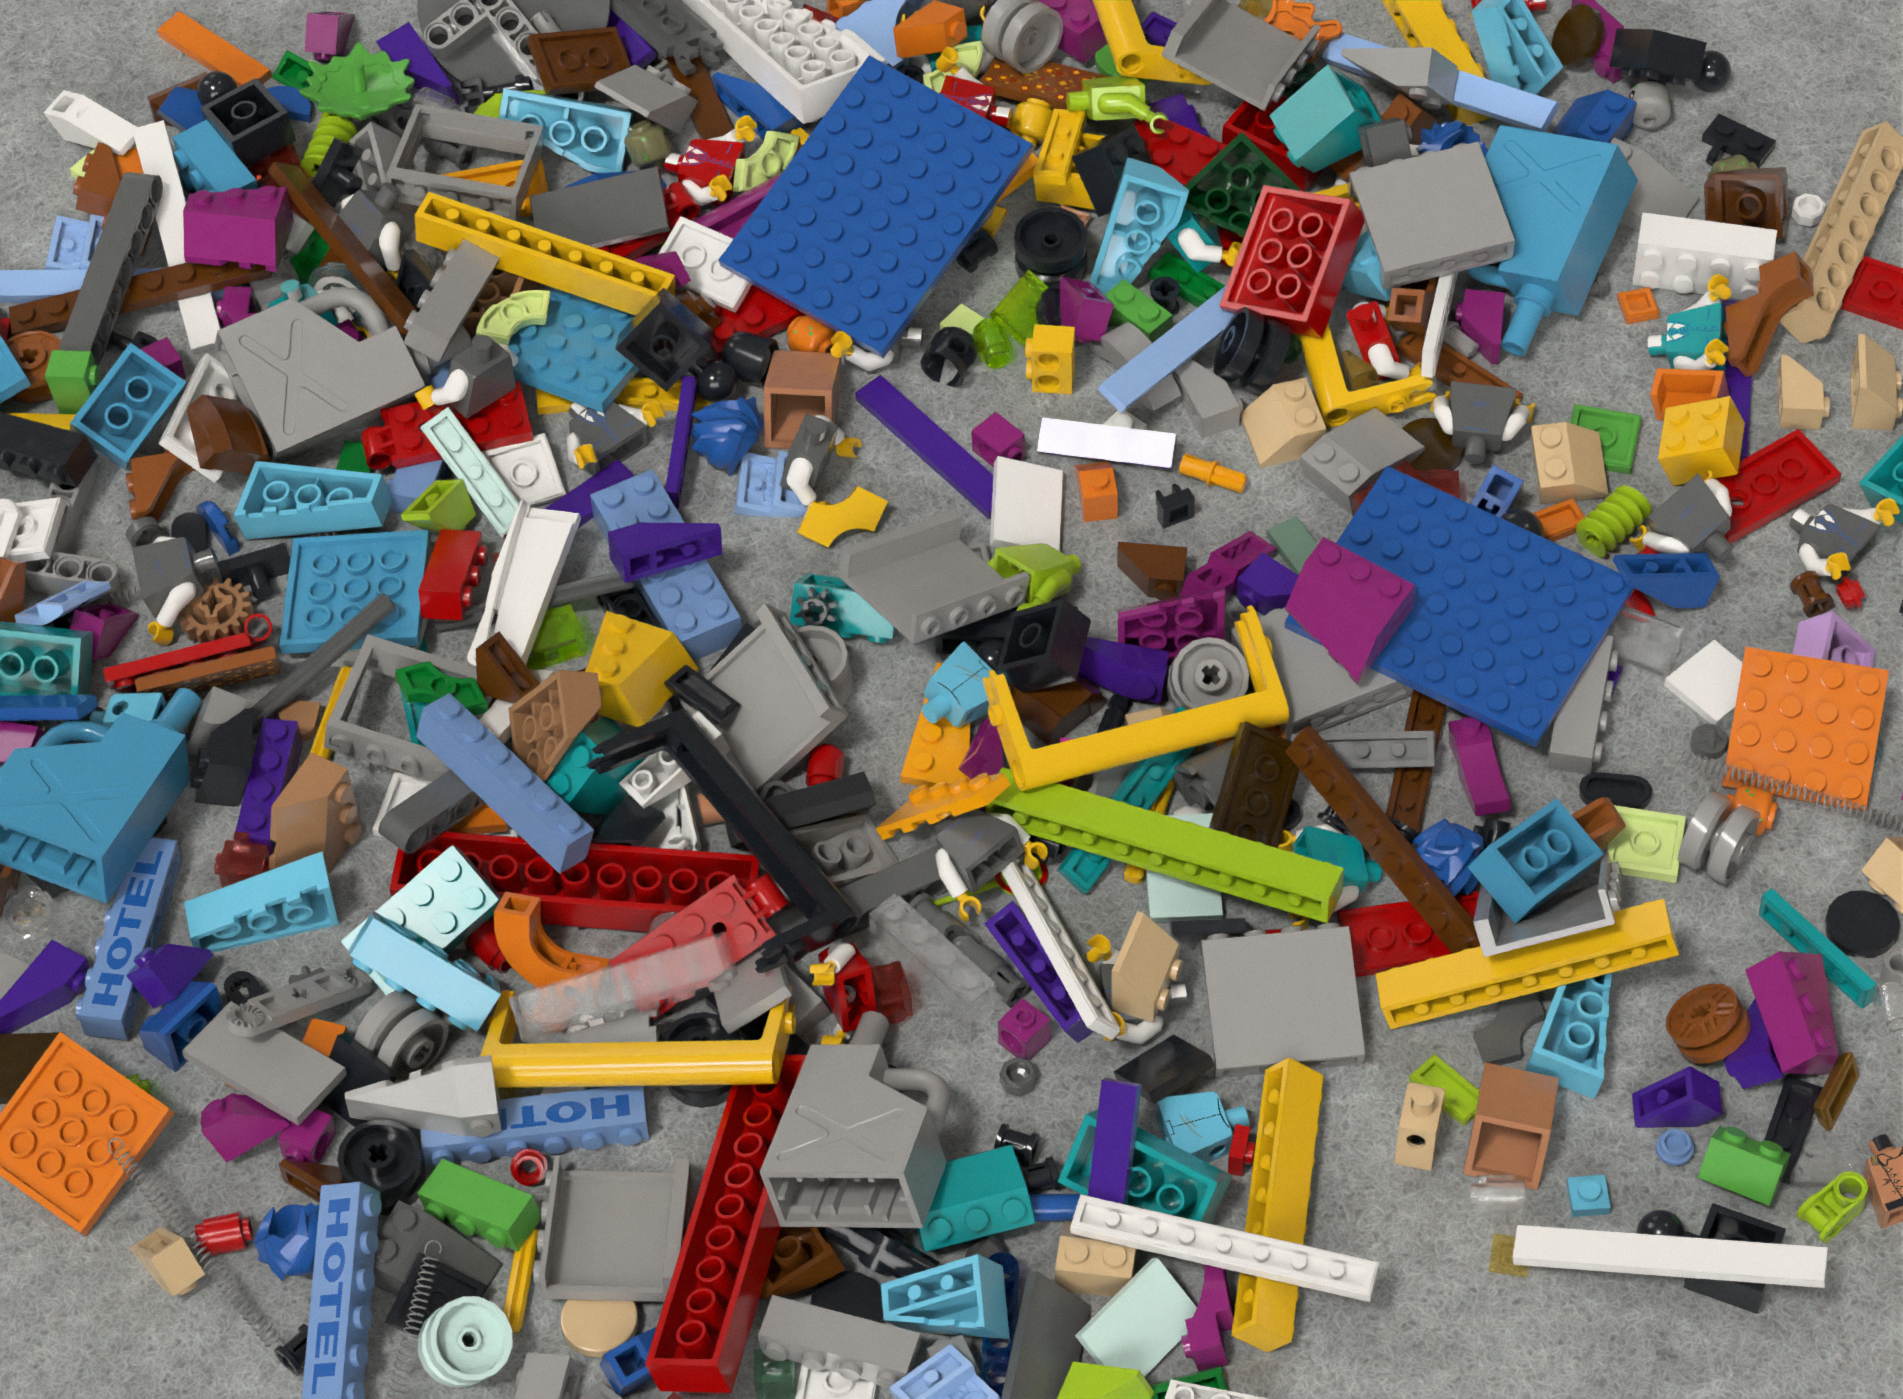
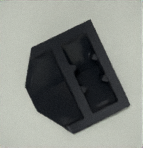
(628, 823)

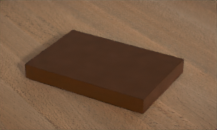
(577, 58)

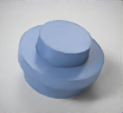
(1674, 1147)

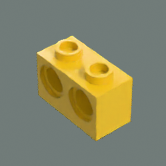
(1051, 359)

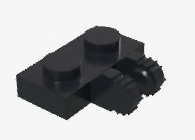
(1736, 139)

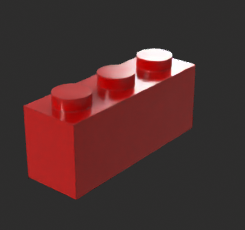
(452, 574)

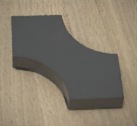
(1501, 1038)

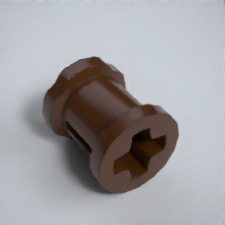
(1811, 593)

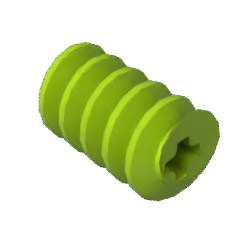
(327, 128)
(1613, 520)

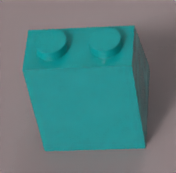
(1323, 119)
(583, 787)

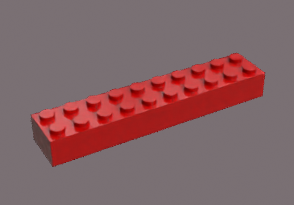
(607, 890)
(724, 1248)

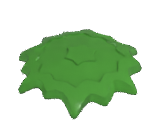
(358, 84)

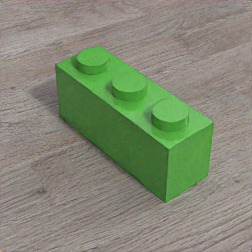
(480, 1205)

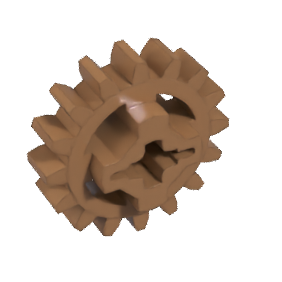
(216, 612)

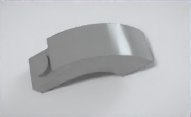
(1122, 345)

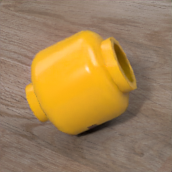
(1032, 120)

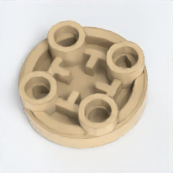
(598, 1325)

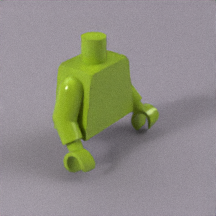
(1114, 99)
(1048, 570)

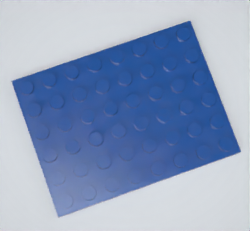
(876, 206)
(1496, 610)

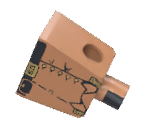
(1885, 1180)

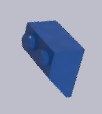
(1598, 117)
(180, 1022)

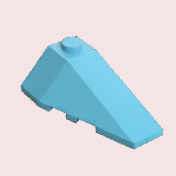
(574, 128)
(1141, 217)

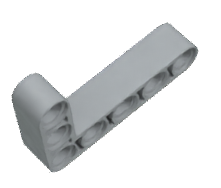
(482, 18)
(66, 569)

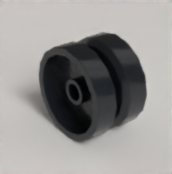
(1051, 245)
(1252, 350)
(699, 1027)
(384, 1158)

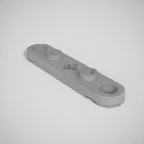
(298, 1000)

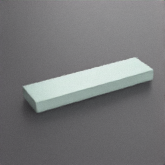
(471, 465)

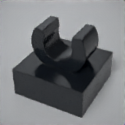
(1174, 507)

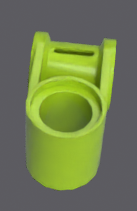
(1831, 1211)

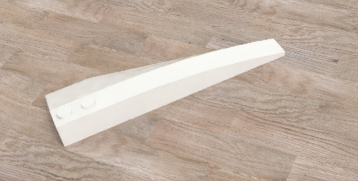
(787, 51)

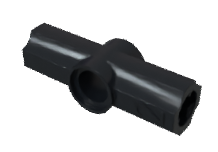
(882, 1250)

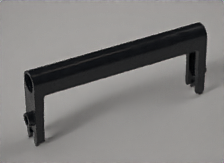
(754, 823)

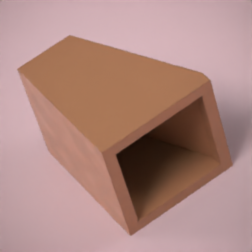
(798, 386)
(1511, 1124)

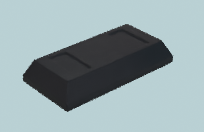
(701, 695)

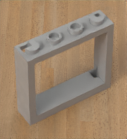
(472, 131)
(376, 747)

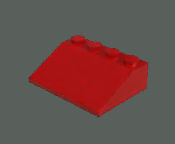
(1294, 258)

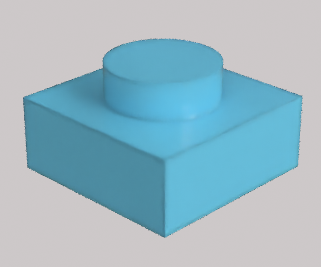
(1588, 1195)

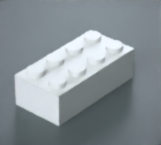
(1688, 252)

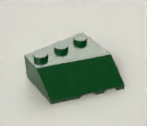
(1232, 184)

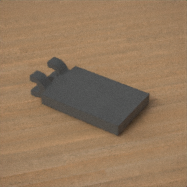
(671, 30)

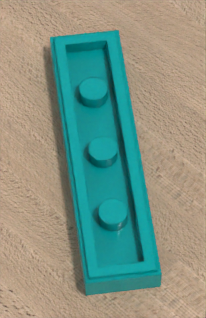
(1810, 940)

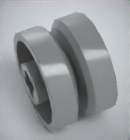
(1022, 33)
(831, 657)
(1209, 658)
(1718, 837)
(403, 1033)

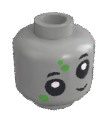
(1652, 104)

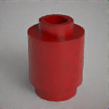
(824, 764)
(486, 948)
(224, 1233)

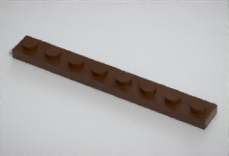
(143, 292)
(1383, 841)

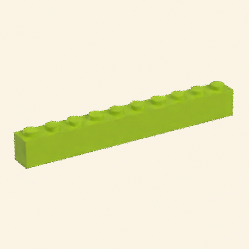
(1174, 847)

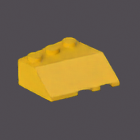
(633, 666)

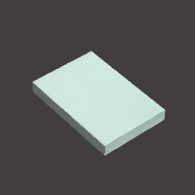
(1179, 899)
(1139, 1321)

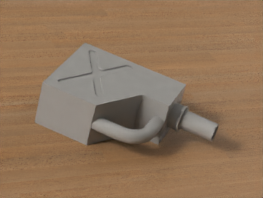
(315, 381)
(853, 1143)

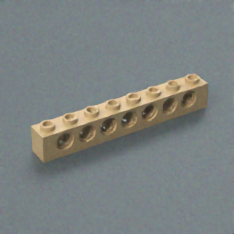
(1847, 229)

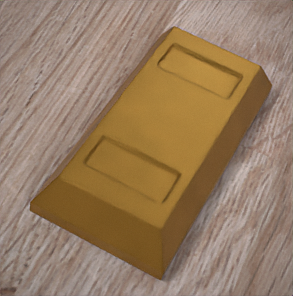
(1836, 1090)

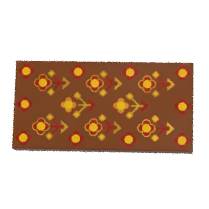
(1046, 84)
(212, 673)

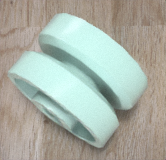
(487, 1337)

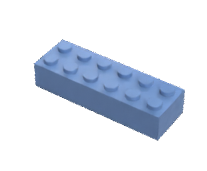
(680, 599)

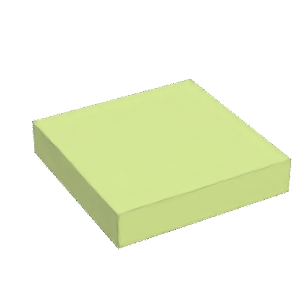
(1648, 844)

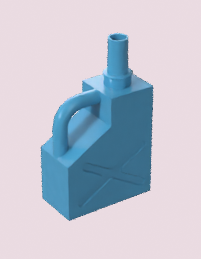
(1563, 213)
(93, 806)

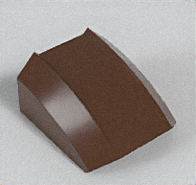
(1749, 198)
(226, 435)
(1056, 709)
(799, 1261)

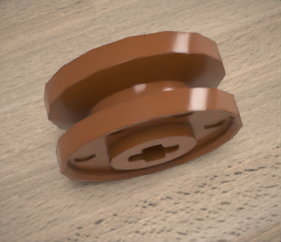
(32, 354)
(1708, 1023)

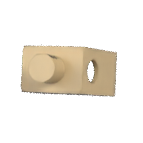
(1420, 1117)

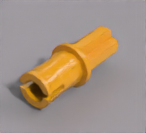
(1212, 473)

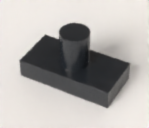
(336, 171)
(257, 569)

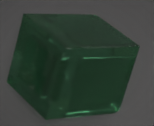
(774, 1379)

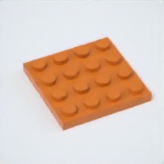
(1806, 726)
(61, 1128)

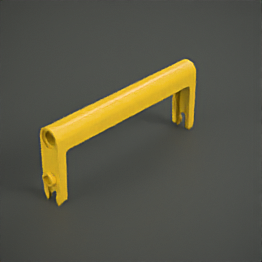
(1130, 49)
(1332, 396)
(1144, 739)
(636, 1062)

